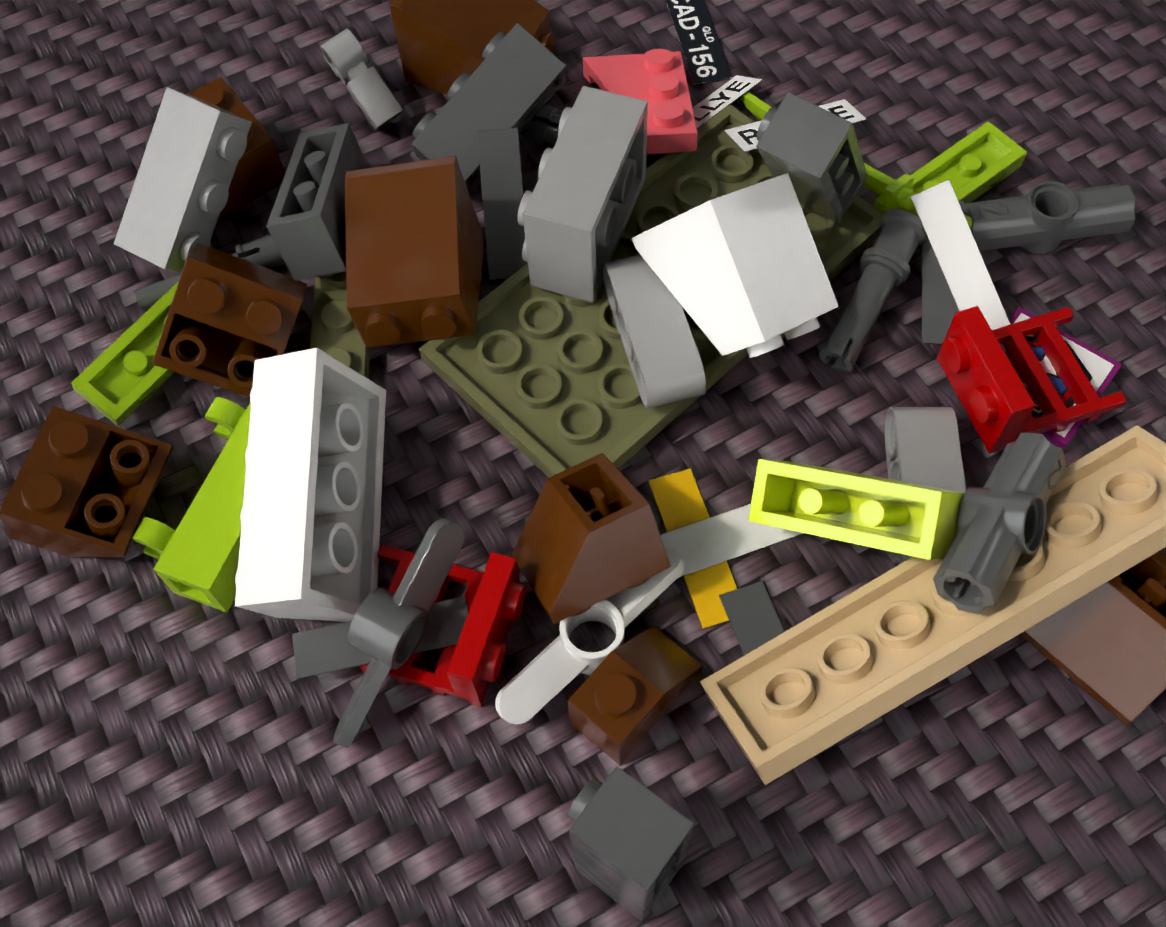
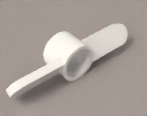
(563, 661)

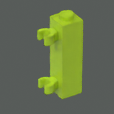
(203, 551)

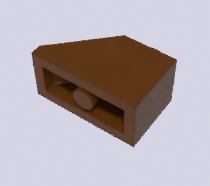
(631, 692)

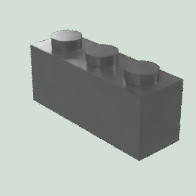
(500, 94)
(816, 152)
(311, 202)
(627, 840)

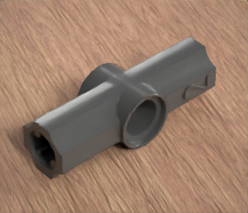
(1051, 215)
(1000, 523)

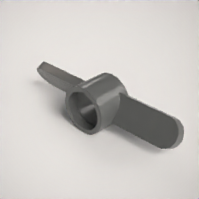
(393, 624)

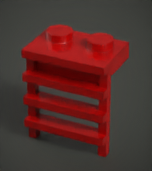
(993, 390)
(492, 604)

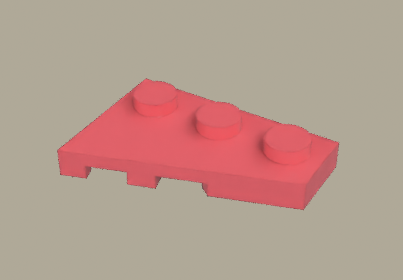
(662, 82)

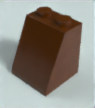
(449, 36)
(412, 252)

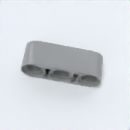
(653, 333)
(924, 449)

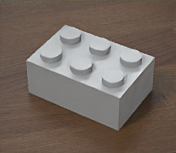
(584, 192)

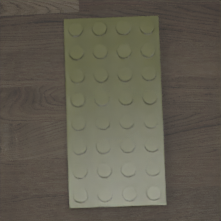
(555, 365)

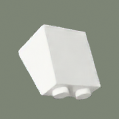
(743, 267)

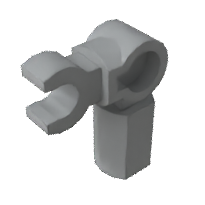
(366, 86)

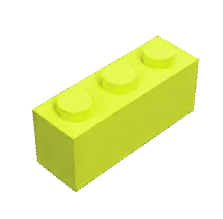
(856, 508)

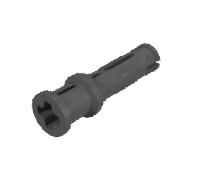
(882, 268)

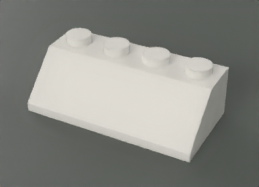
(311, 489)

